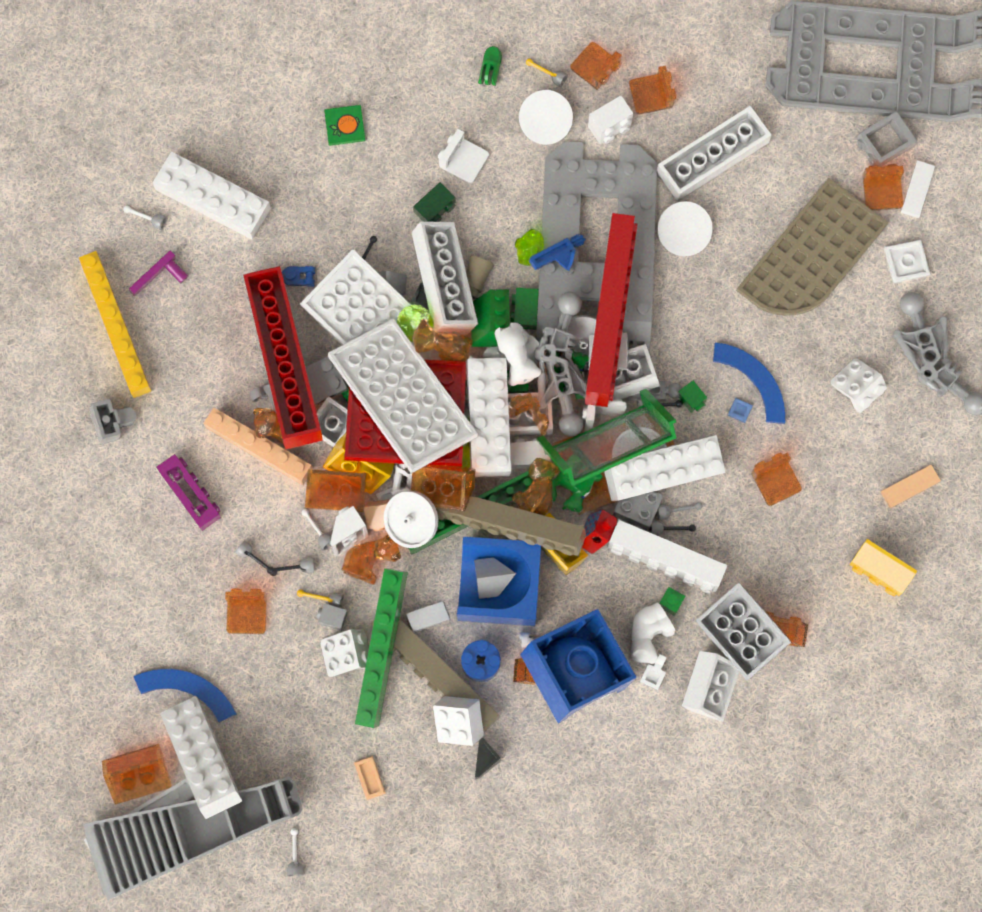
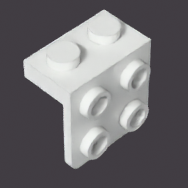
(462, 157)
(859, 383)
(615, 408)
(345, 651)

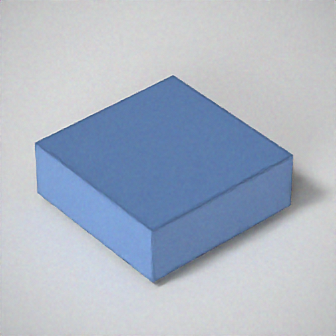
(740, 410)

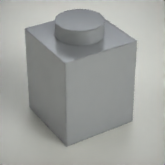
(332, 616)

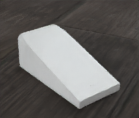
(427, 617)

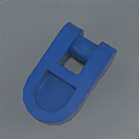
(292, 275)

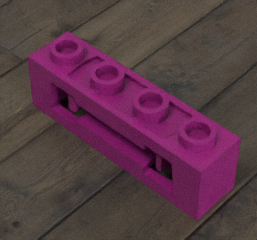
(207, 516)

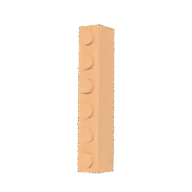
(259, 448)

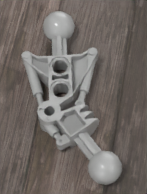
(560, 341)
(945, 377)

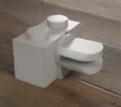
(109, 421)

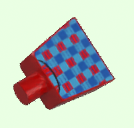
(601, 526)

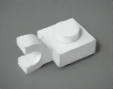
(653, 674)

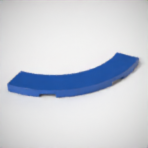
(758, 375)
(187, 683)

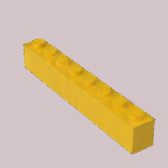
(115, 324)

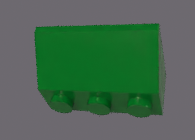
(491, 313)

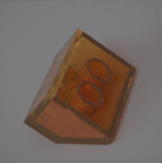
(445, 485)
(335, 490)
(136, 774)

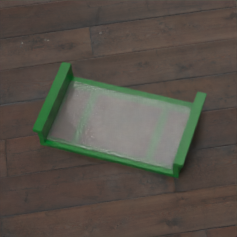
(612, 441)

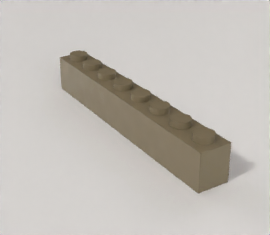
(518, 525)
(437, 672)

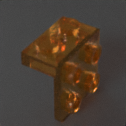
(596, 65)
(653, 92)
(883, 187)
(523, 403)
(776, 479)
(246, 611)

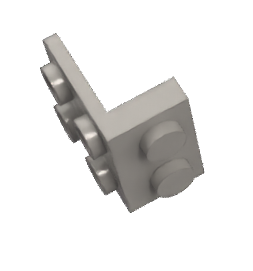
(638, 509)

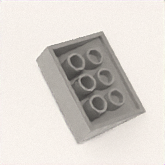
(743, 631)

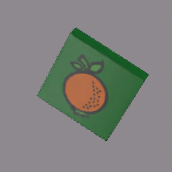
(344, 125)

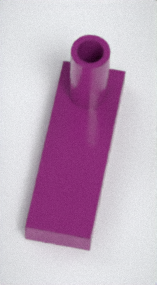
(167, 262)

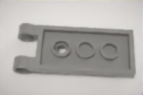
(323, 381)

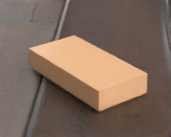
(369, 778)

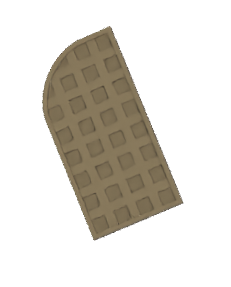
(813, 253)

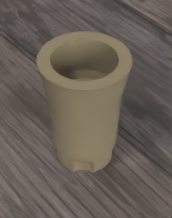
(477, 273)

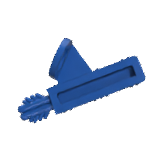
(562, 252)

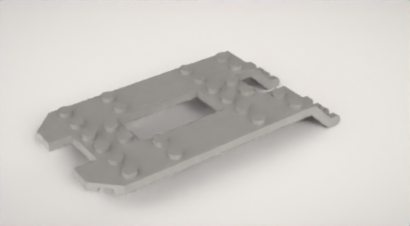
(913, 33)
(634, 185)

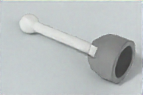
(156, 220)
(324, 539)
(294, 867)

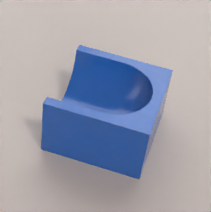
(518, 600)
(577, 665)

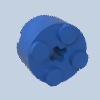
(480, 649)

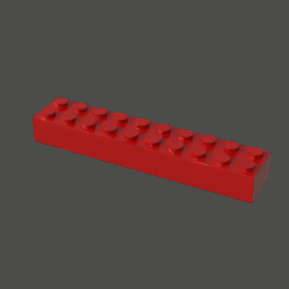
(611, 310)
(283, 358)

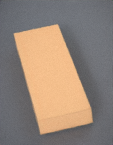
(910, 486)

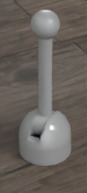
(665, 511)

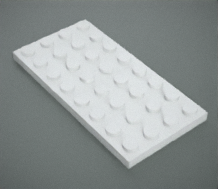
(355, 301)
(402, 395)

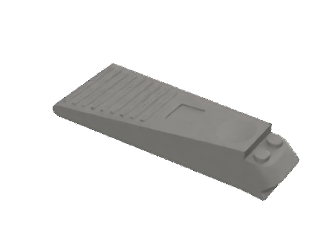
(163, 838)

